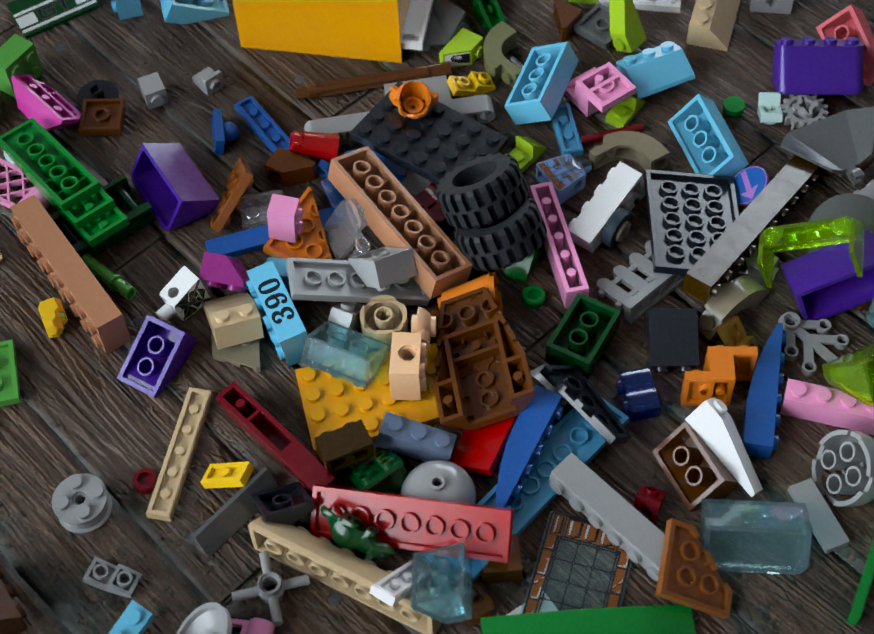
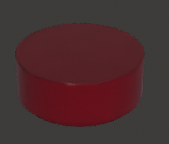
(145, 480)

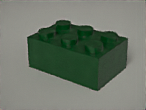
(583, 334)

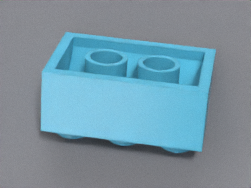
(656, 69)

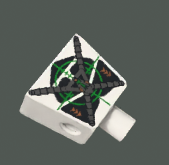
(182, 296)

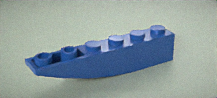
(763, 399)
(526, 444)

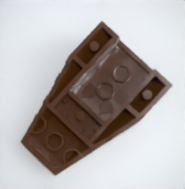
(478, 364)

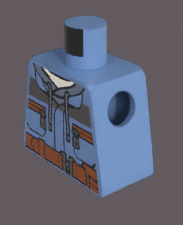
(565, 173)

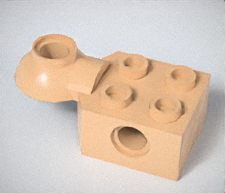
(409, 357)

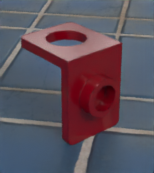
(649, 497)

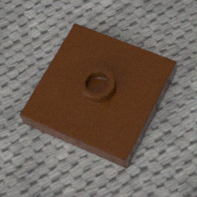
(102, 117)

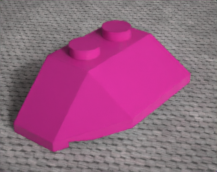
(43, 103)

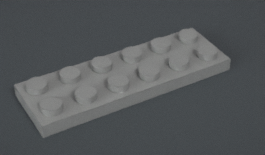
(339, 282)

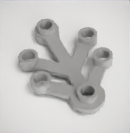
(810, 341)

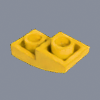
(474, 84)

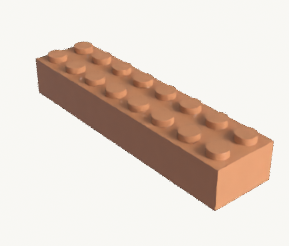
(400, 220)
(70, 274)

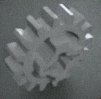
(803, 110)

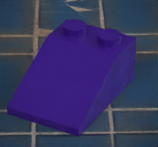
(156, 356)

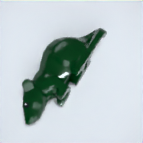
(350, 534)

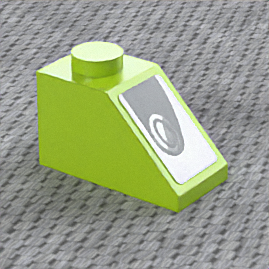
(462, 49)

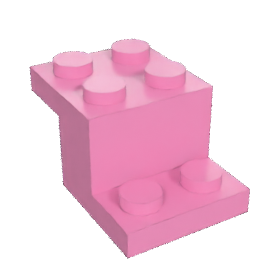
(599, 89)

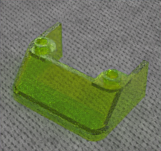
(810, 235)

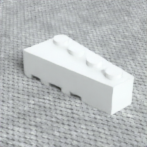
(617, 192)

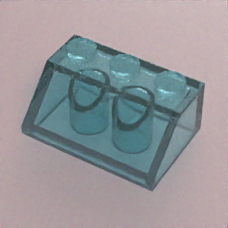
(344, 353)
(443, 584)

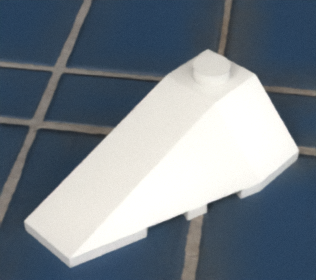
(720, 434)

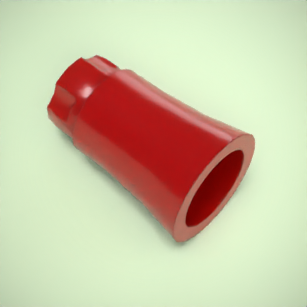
(315, 144)

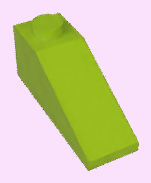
(625, 26)

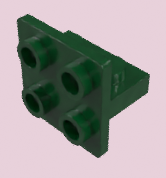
(381, 474)

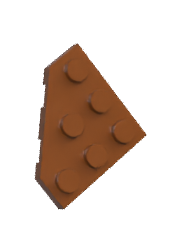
(238, 181)
(690, 573)

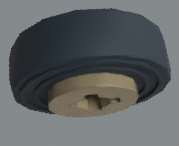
(617, 228)

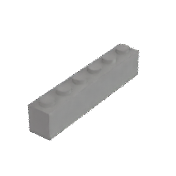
(609, 512)

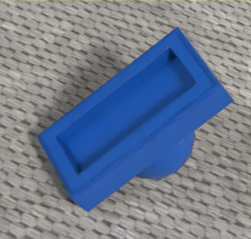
(222, 131)

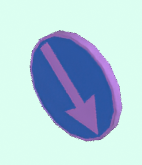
(749, 184)

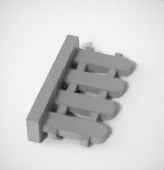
(643, 293)

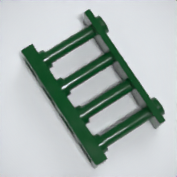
(138, 217)

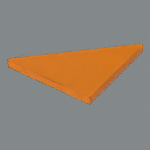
(313, 239)

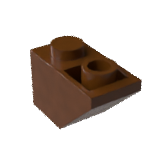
(289, 168)

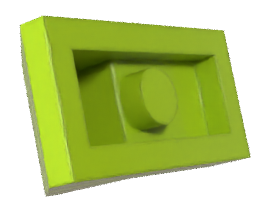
(624, 112)
(526, 151)

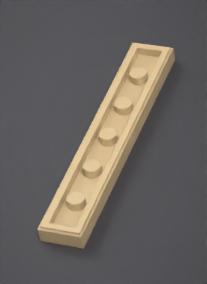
(179, 454)

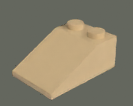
(233, 320)

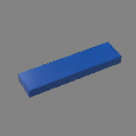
(262, 124)

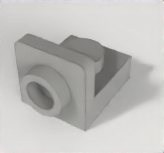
(209, 80)

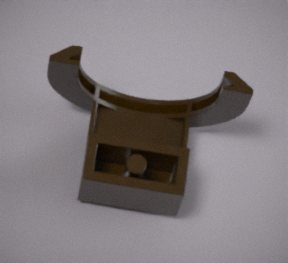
(344, 447)

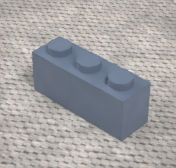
(414, 439)

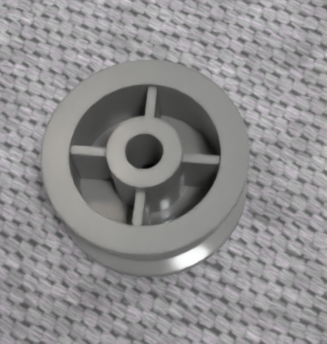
(82, 503)

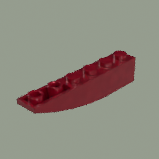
(273, 436)

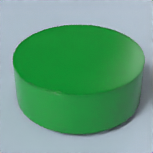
(733, 106)
(533, 297)

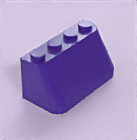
(818, 66)
(172, 185)
(827, 280)

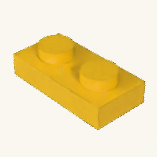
(227, 475)

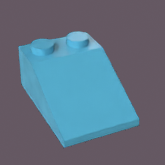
(193, 10)

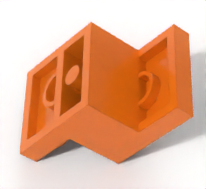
(720, 371)

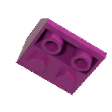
(222, 271)

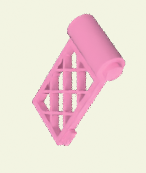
(6, 199)

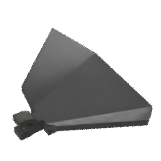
(442, 25)
(836, 142)

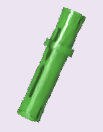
(114, 281)

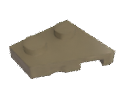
(241, 354)

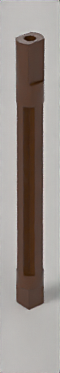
(372, 81)

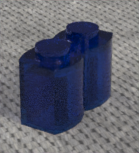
(639, 394)

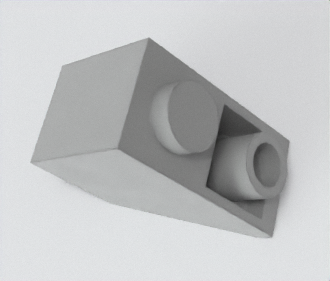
(346, 315)

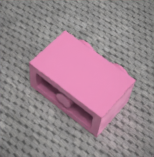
(284, 218)

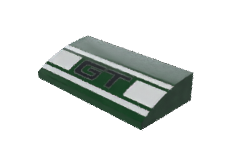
(42, 15)

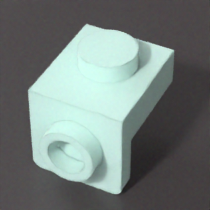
(769, 108)

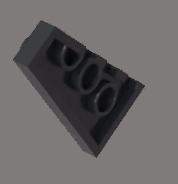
(585, 399)

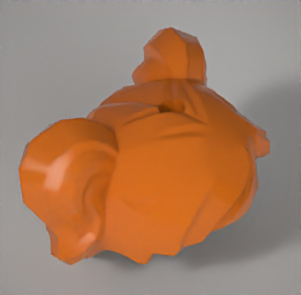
(413, 95)

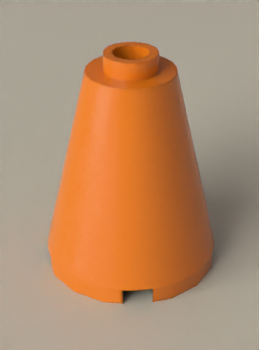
(488, 280)

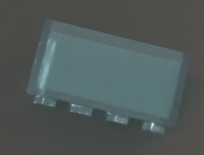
(756, 535)

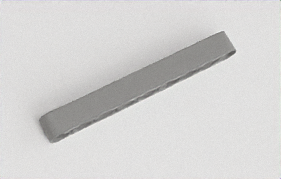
(475, 107)

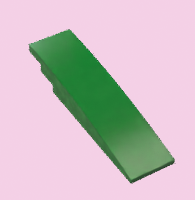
(63, 182)
(613, 620)

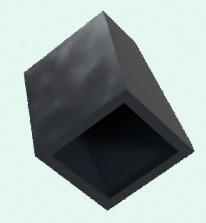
(672, 339)

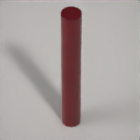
(599, 136)

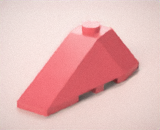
(852, 23)

